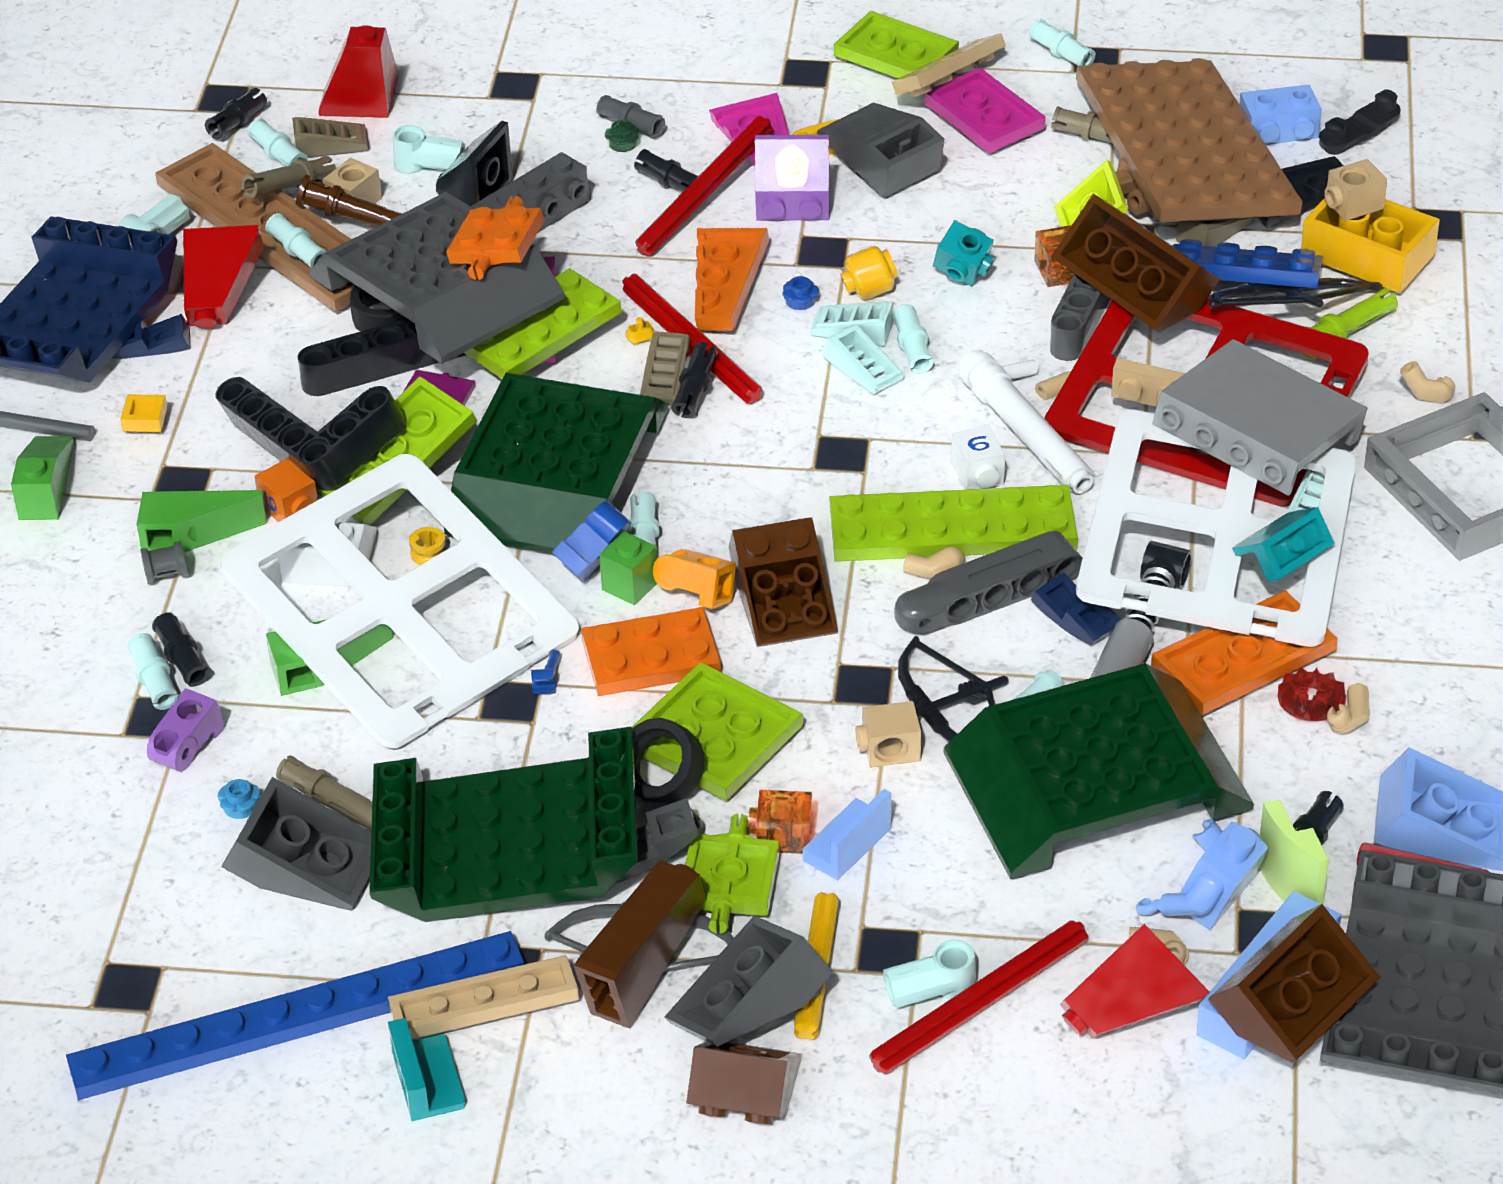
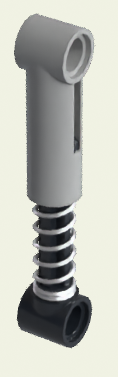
(1133, 635)

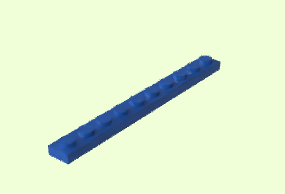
(280, 1017)

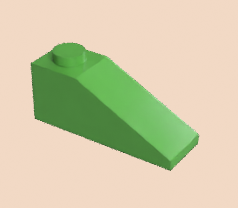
(42, 477)

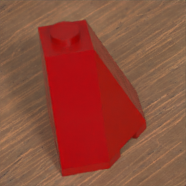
(362, 76)
(217, 270)
(1131, 987)

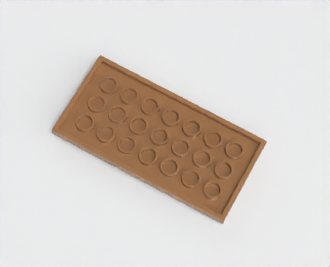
(1187, 141)

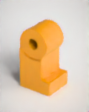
(698, 574)

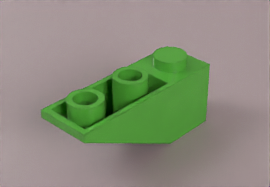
(197, 517)
(294, 674)

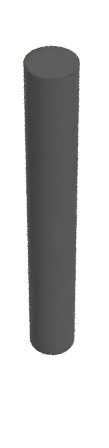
(46, 426)

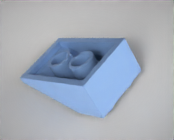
(1439, 812)

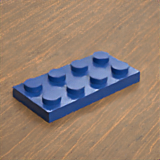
(1259, 266)

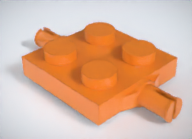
(495, 236)

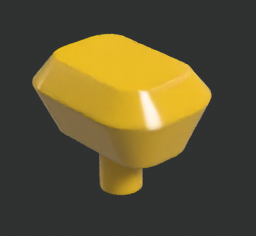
(639, 332)

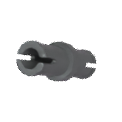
(617, 110)

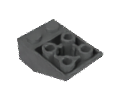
(886, 146)

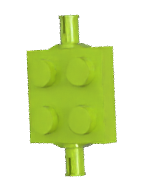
(734, 872)

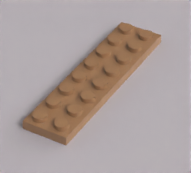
(212, 188)

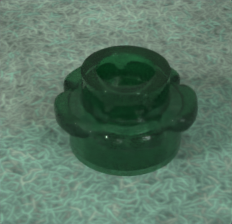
(622, 136)

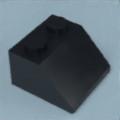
(480, 167)

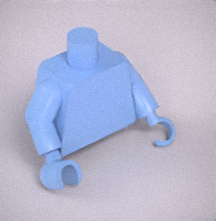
(1218, 878)

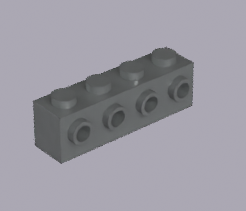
(553, 186)

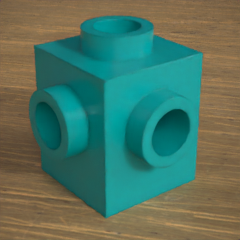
(964, 253)

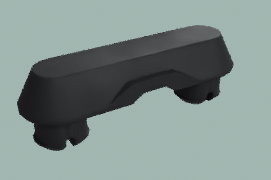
(1363, 124)

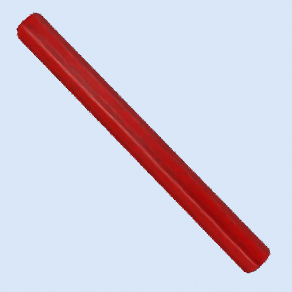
(702, 187)
(675, 322)
(978, 997)

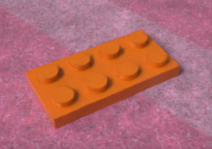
(1227, 664)

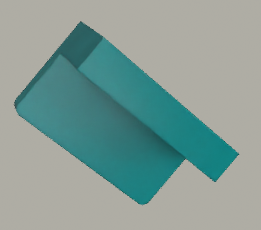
(1288, 542)
(425, 1072)

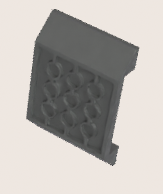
(411, 273)
(1440, 968)

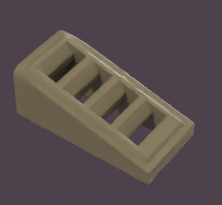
(328, 137)
(1211, 231)
(665, 360)

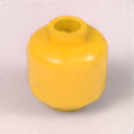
(869, 272)

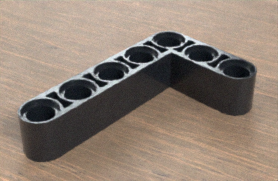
(361, 358)
(322, 455)

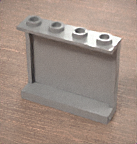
(1257, 414)

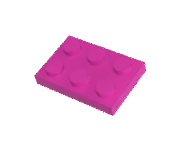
(984, 110)

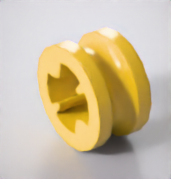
(426, 537)

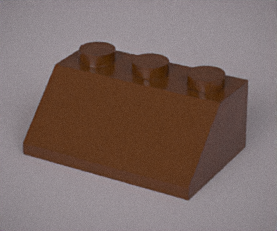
(1295, 985)

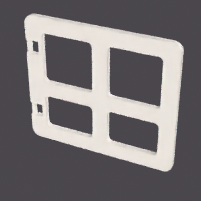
(1228, 527)
(392, 600)

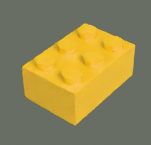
(1375, 247)

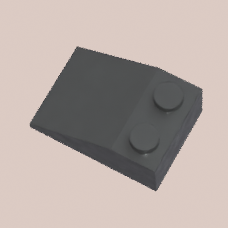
(301, 849)
(751, 984)

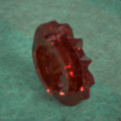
(1295, 700)

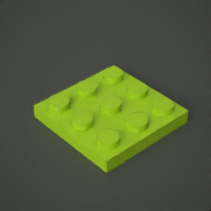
(733, 724)

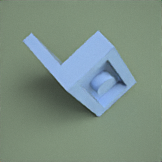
(849, 835)

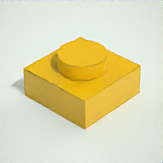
(143, 413)

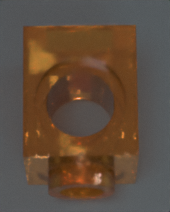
(1045, 244)
(784, 818)

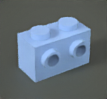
(1283, 113)

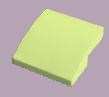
(1293, 857)

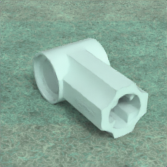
(416, 150)
(162, 217)
(944, 974)

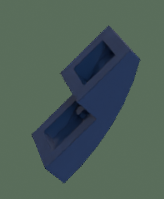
(157, 339)
(1080, 619)

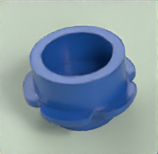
(800, 293)

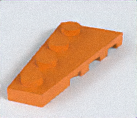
(725, 274)

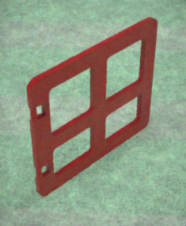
(1097, 363)

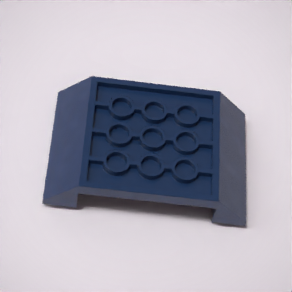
(83, 296)

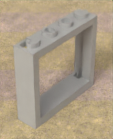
(1390, 465)

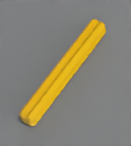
(821, 939)

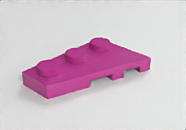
(737, 116)

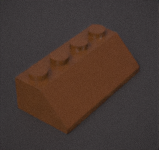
(1134, 266)

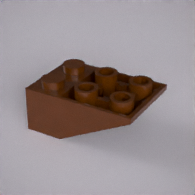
(782, 582)

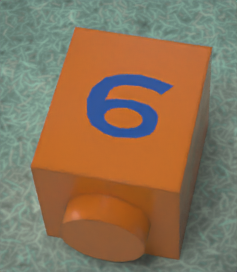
(285, 489)

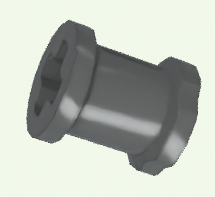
(164, 562)

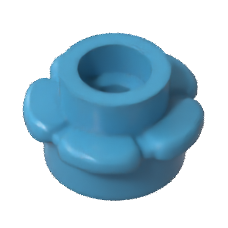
(238, 798)

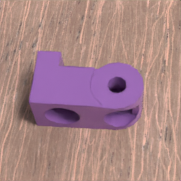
(184, 730)

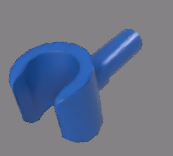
(544, 679)

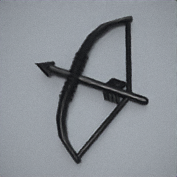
(966, 692)

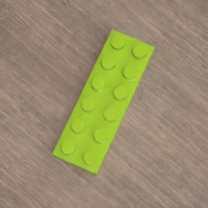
(931, 520)

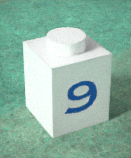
(978, 458)

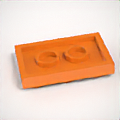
(648, 650)

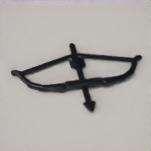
(1291, 293)

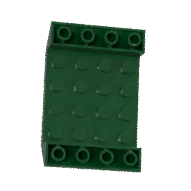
(550, 457)
(1089, 763)
(504, 833)

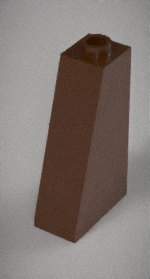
(639, 942)

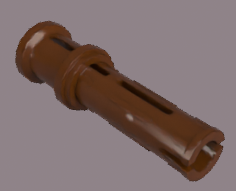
(334, 201)

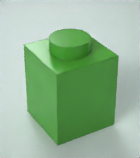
(628, 568)

